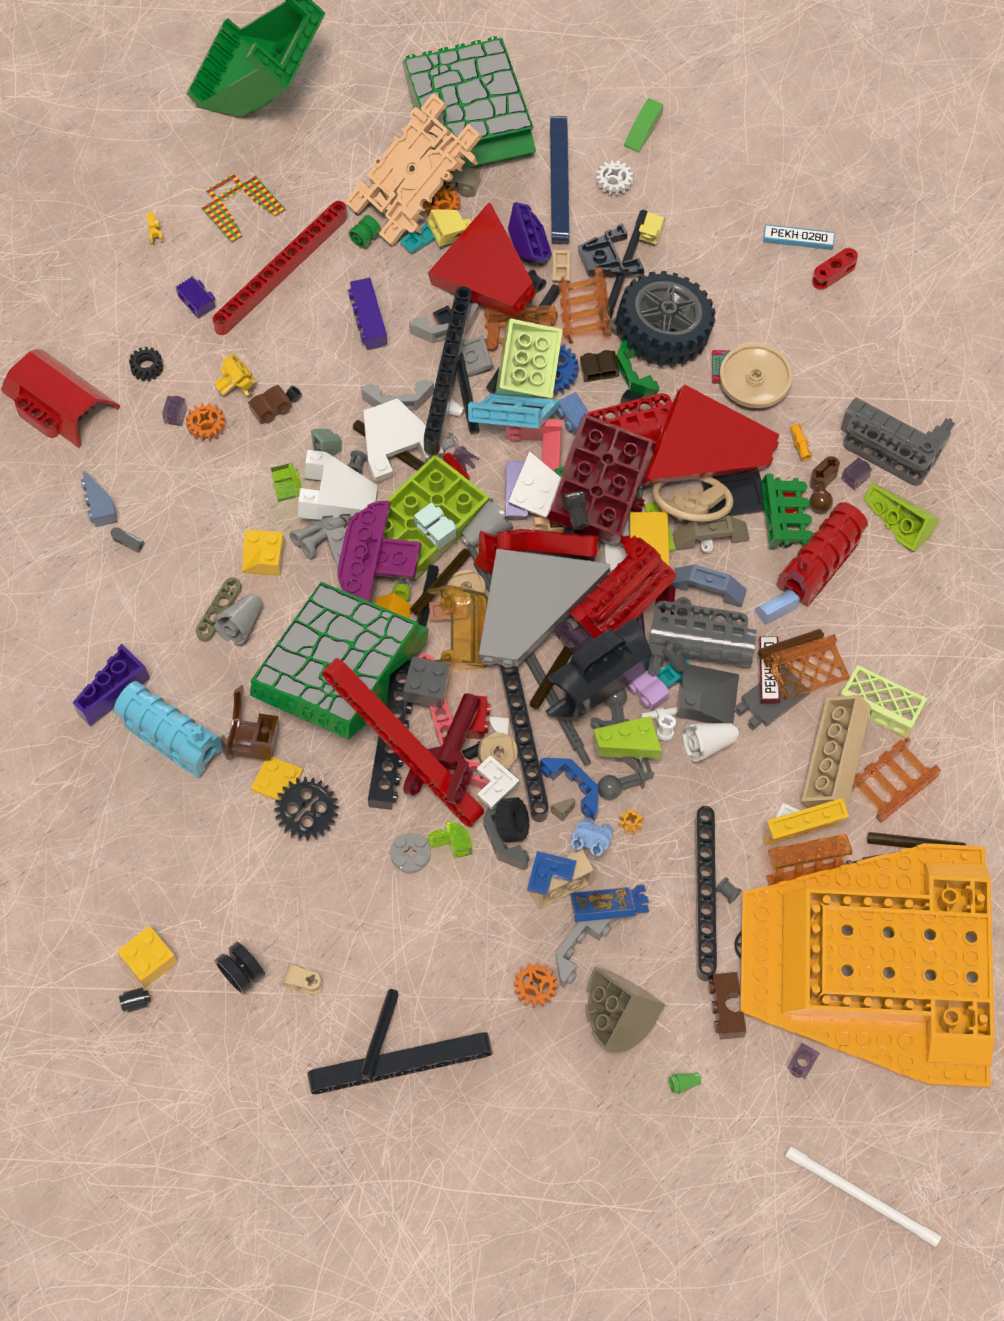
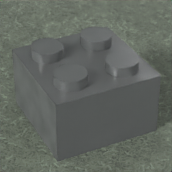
(426, 682)

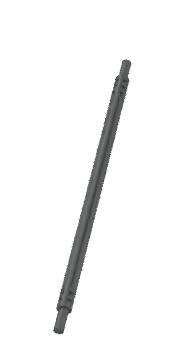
(539, 675)

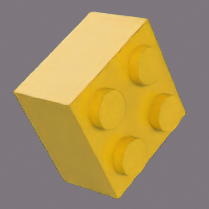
(147, 956)

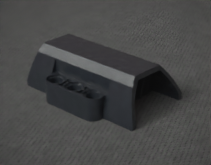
(600, 670)

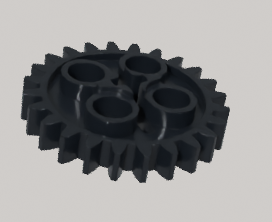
(319, 820)

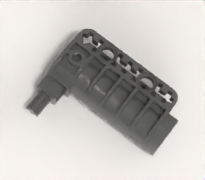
(893, 440)

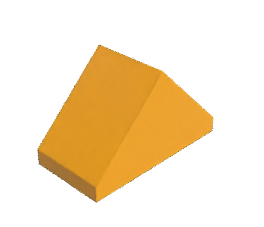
(395, 604)

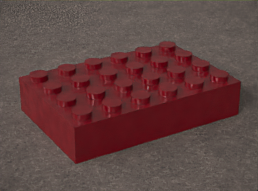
(608, 469)

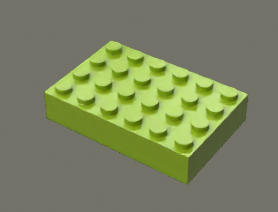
(444, 488)

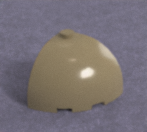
(619, 1011)

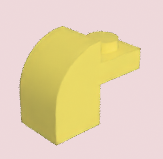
(652, 228)

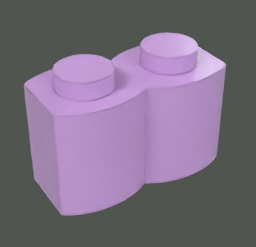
(649, 689)

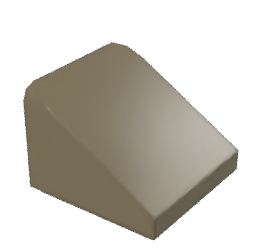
(563, 808)

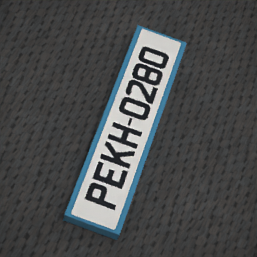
(799, 237)

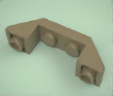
(726, 526)

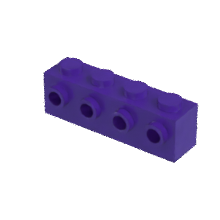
(368, 313)

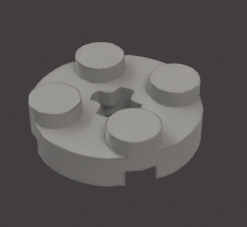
(402, 845)

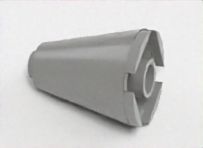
(489, 520)
(238, 619)

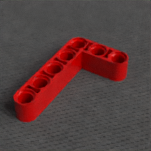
(547, 541)

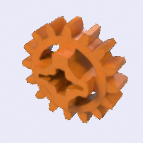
(443, 200)
(205, 421)
(543, 982)

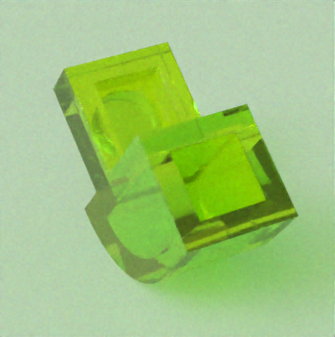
(455, 836)

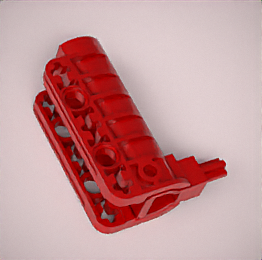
(624, 589)

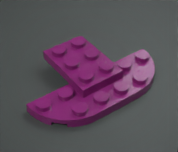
(370, 554)

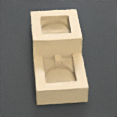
(561, 265)

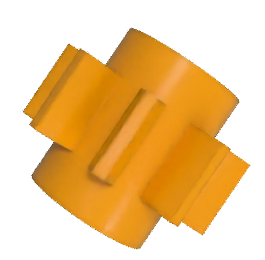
(635, 819)

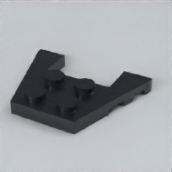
(602, 253)

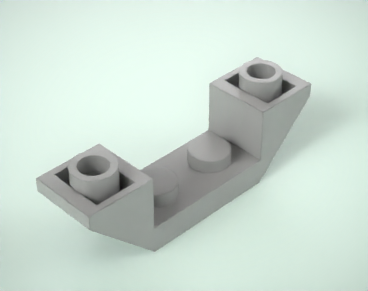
(421, 328)
(424, 391)
(565, 968)

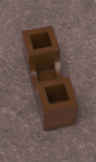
(728, 1023)

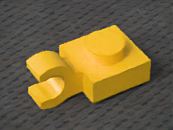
(153, 224)

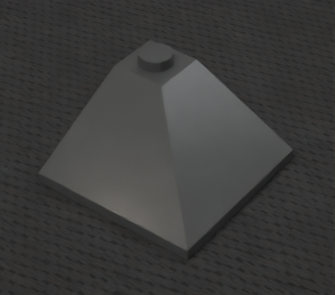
(707, 695)

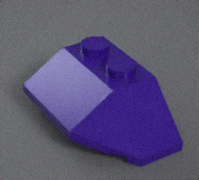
(528, 234)

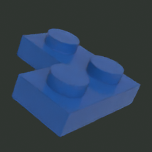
(545, 868)

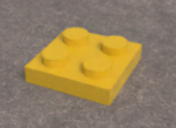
(274, 776)

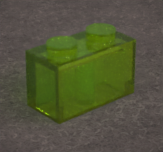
(286, 482)

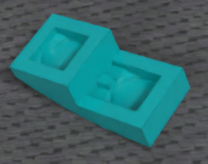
(414, 241)
(669, 675)

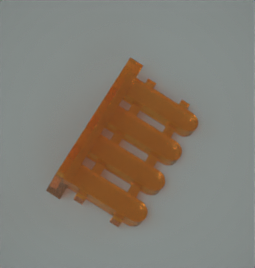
(495, 320)

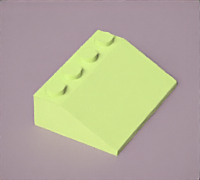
(528, 360)

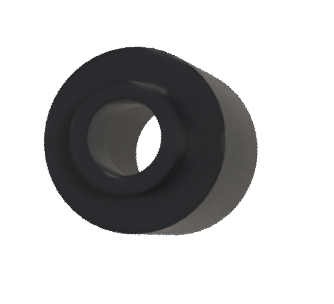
(134, 1000)

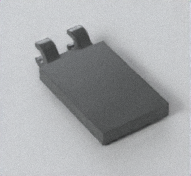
(768, 712)

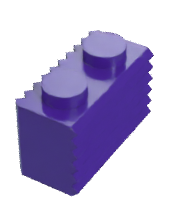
(195, 296)

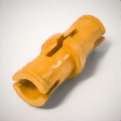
(800, 442)

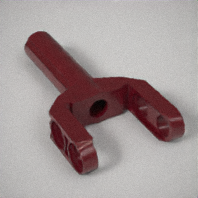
(450, 752)

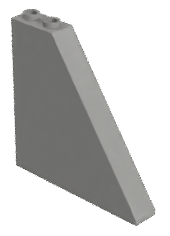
(530, 599)

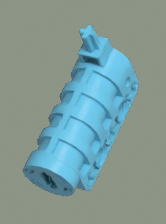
(166, 728)

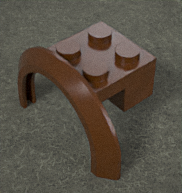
(247, 737)

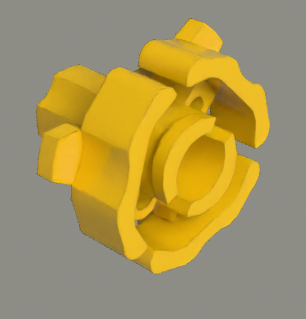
(235, 374)

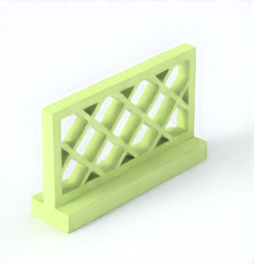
(878, 713)

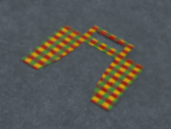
(254, 189)

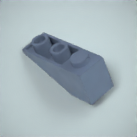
(101, 504)

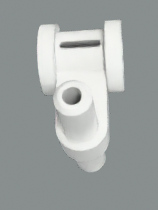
(665, 722)

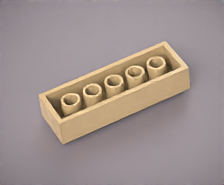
(836, 750)

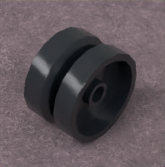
(239, 967)

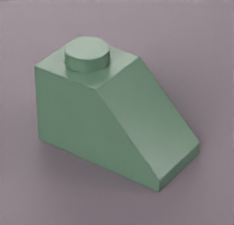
(326, 441)

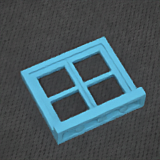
(514, 415)

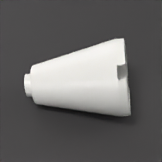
(708, 738)

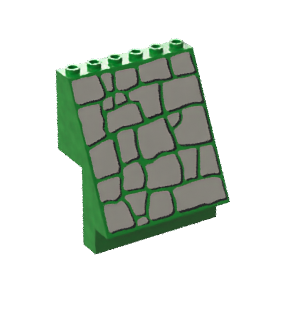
(478, 91)
(327, 628)

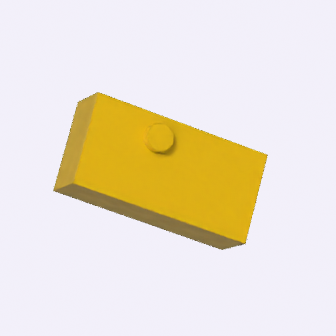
(653, 529)

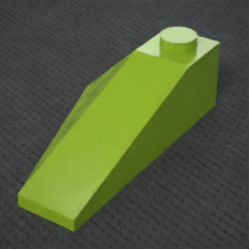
(906, 520)

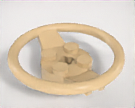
(694, 504)

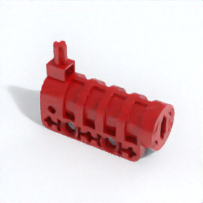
(643, 422)
(824, 553)

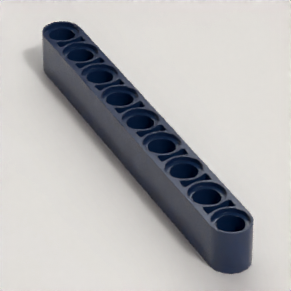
(559, 179)

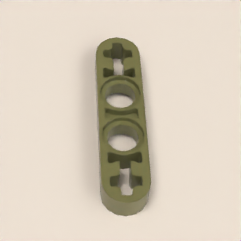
(216, 608)

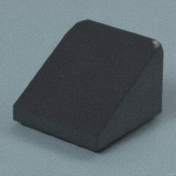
(630, 396)

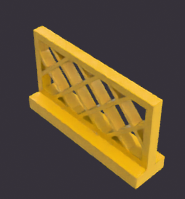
(805, 821)

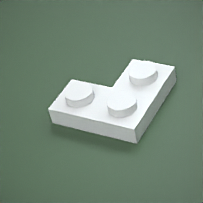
(500, 782)

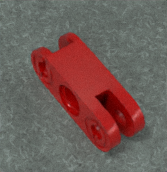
(835, 268)

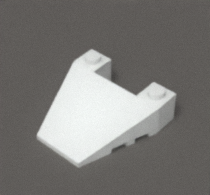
(389, 431)
(340, 488)

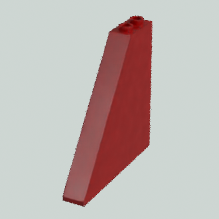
(487, 265)
(707, 441)

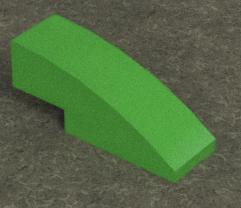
(644, 125)

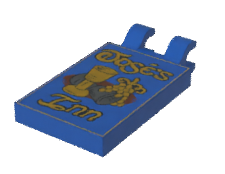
(608, 903)

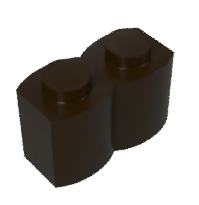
(599, 366)

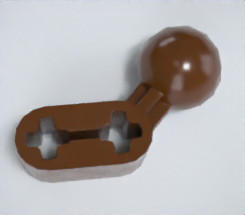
(820, 478)

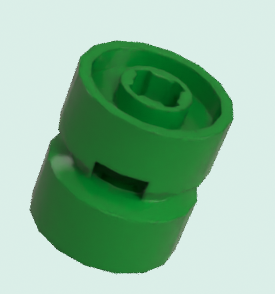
(364, 230)

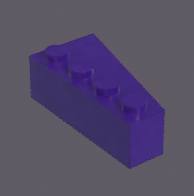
(108, 684)

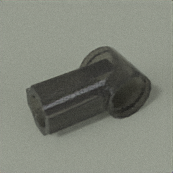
(575, 505)

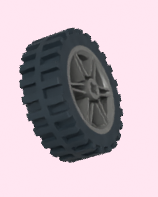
(658, 307)

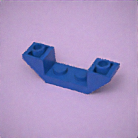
(556, 766)

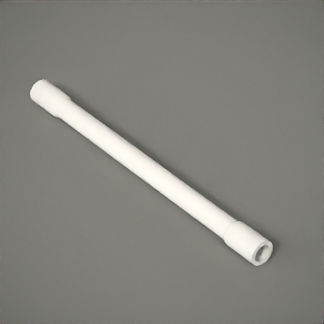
(921, 1231)

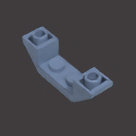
(710, 580)

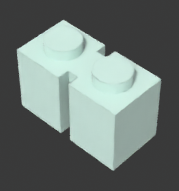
(432, 521)

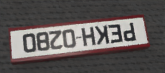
(769, 689)

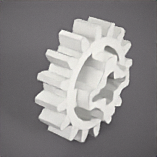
(614, 177)

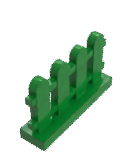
(776, 519)

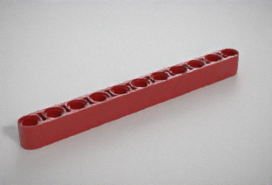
(279, 268)
(399, 738)

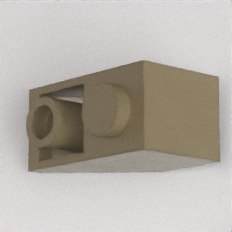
(465, 181)

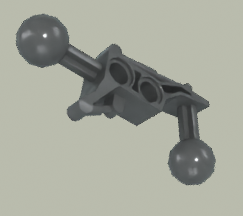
(609, 785)

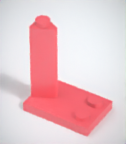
(548, 433)

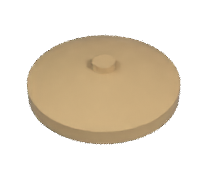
(755, 375)

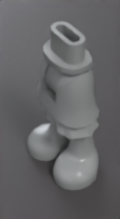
(320, 526)

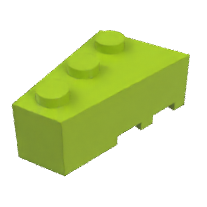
(628, 739)

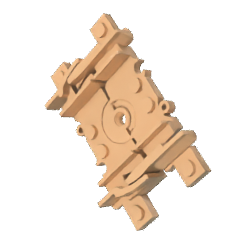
(410, 189)

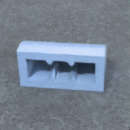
(777, 607)

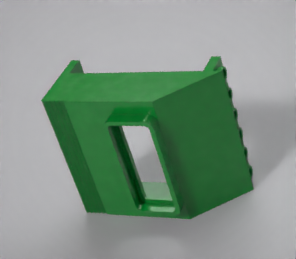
(255, 62)

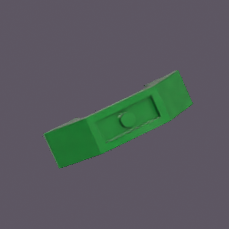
(645, 385)

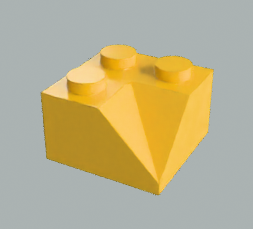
(262, 552)

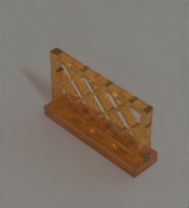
(802, 651)

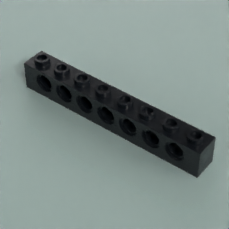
(380, 797)

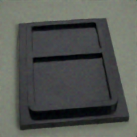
(745, 492)

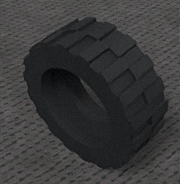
(512, 819)

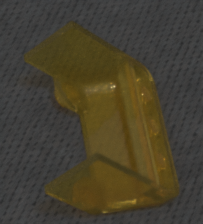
(467, 625)

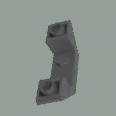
(513, 856)

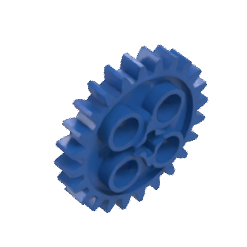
(567, 371)

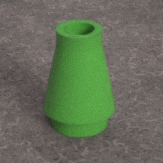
(683, 1081)

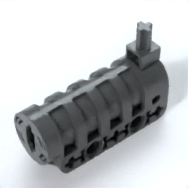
(699, 636)

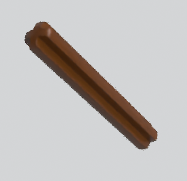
(795, 641)

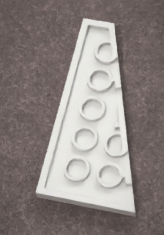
(535, 488)

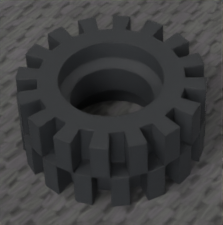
(146, 355)

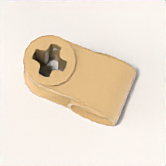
(298, 979)

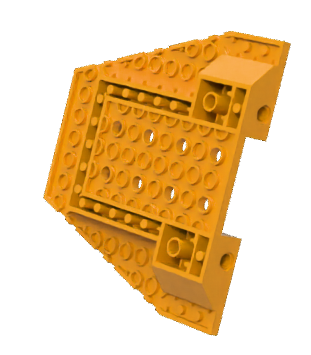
(906, 1023)

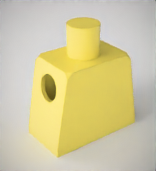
(446, 225)

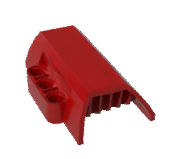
(52, 394)

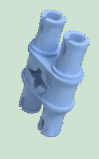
(592, 836)

